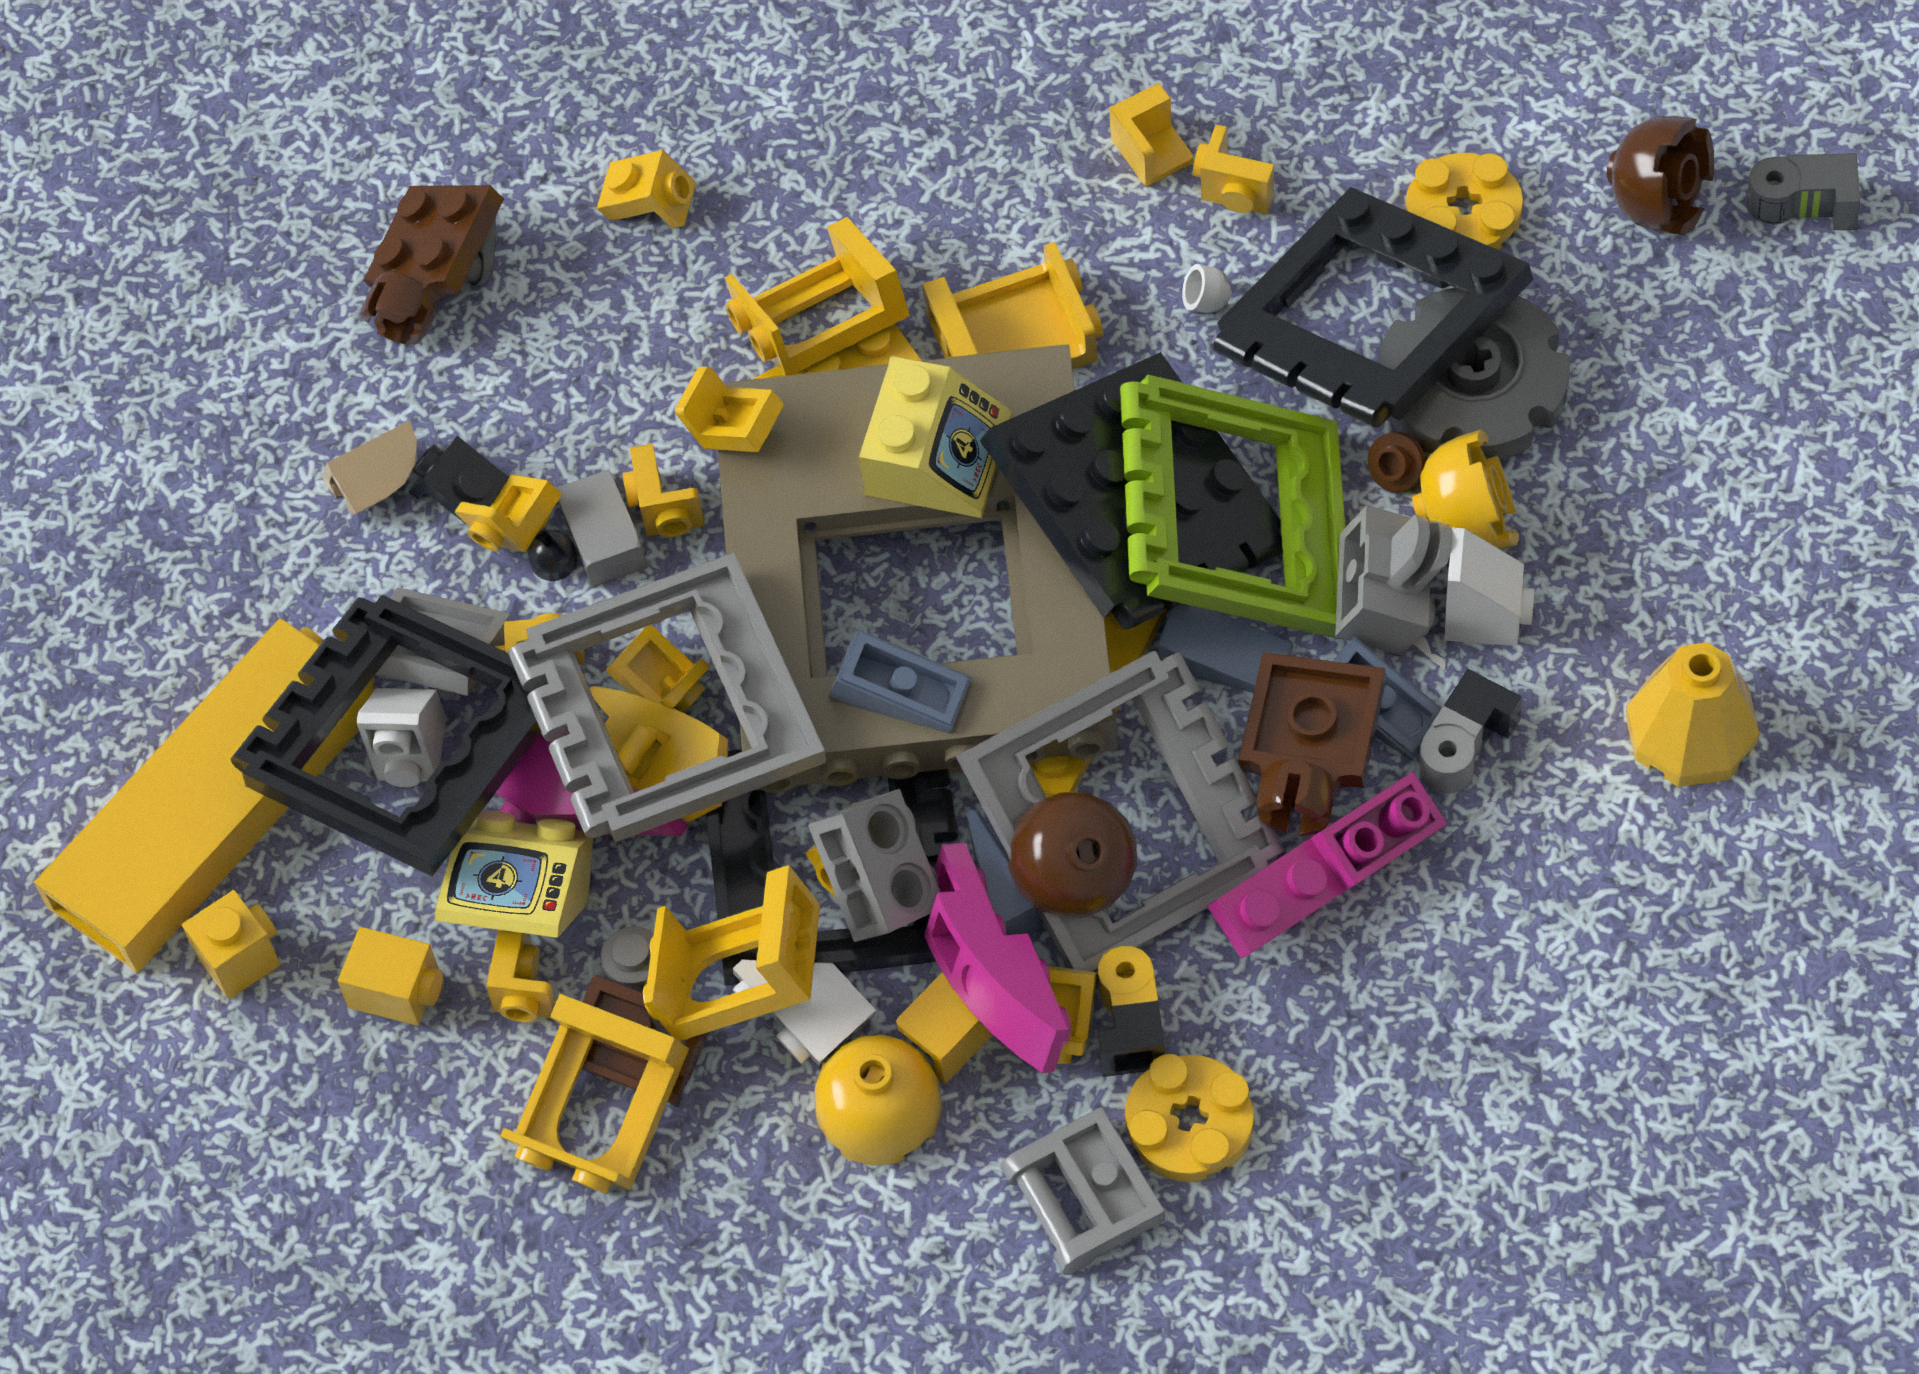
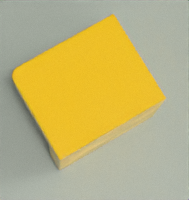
(1146, 137)
(943, 1028)

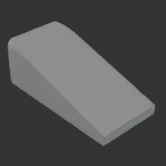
(601, 528)

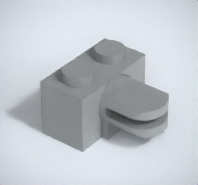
(1387, 578)

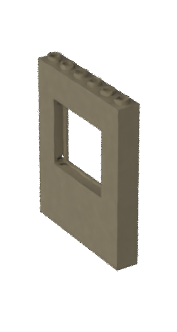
(814, 475)

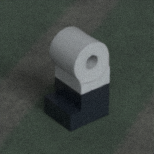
(1463, 728)

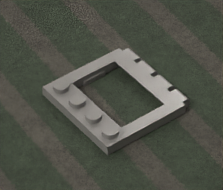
(749, 669)
(1186, 741)

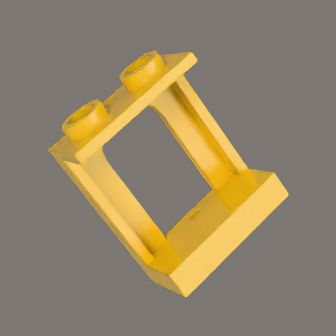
(855, 265)
(786, 946)
(539, 1125)

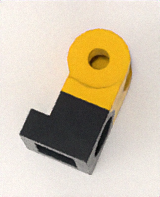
(1131, 996)

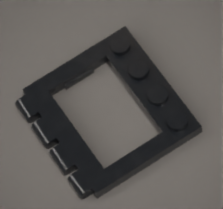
(1337, 375)
(335, 679)
(744, 855)

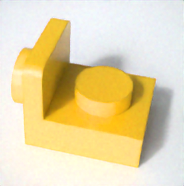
(513, 979)

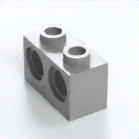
(869, 869)

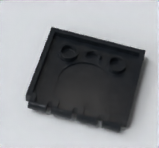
(1072, 480)

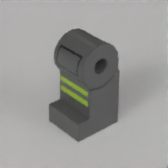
(1806, 188)

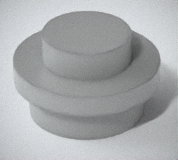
(627, 956)

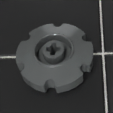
(1497, 385)

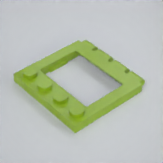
(1308, 502)

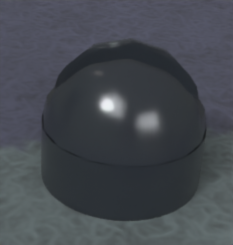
(544, 560)

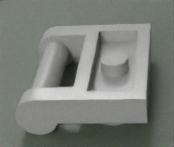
(1100, 1177)

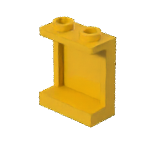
(1016, 312)

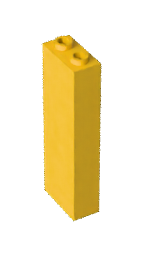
(184, 812)

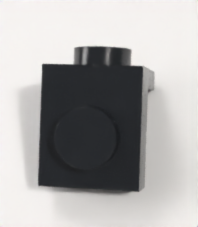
(457, 476)

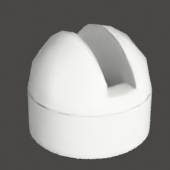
(1205, 289)

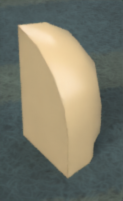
(373, 468)

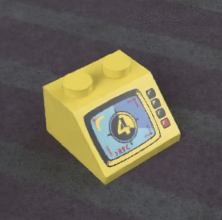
(928, 437)
(517, 876)

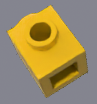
(233, 943)
(390, 976)

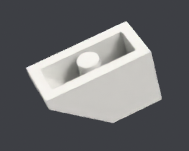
(1485, 593)

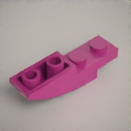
(1326, 865)
(990, 970)

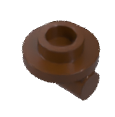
(1396, 461)

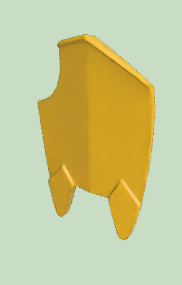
(656, 739)

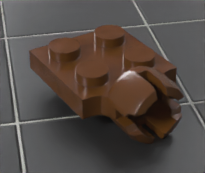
(426, 256)
(1309, 735)

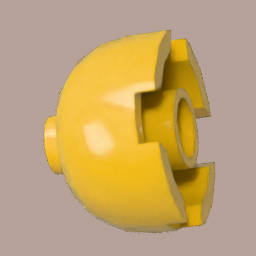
(1467, 490)
(877, 1099)

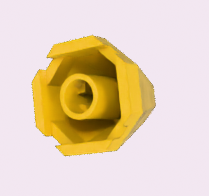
(1693, 717)

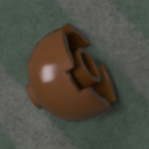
(1662, 163)
(1072, 855)

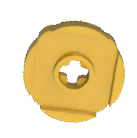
(1474, 177)
(1207, 1147)

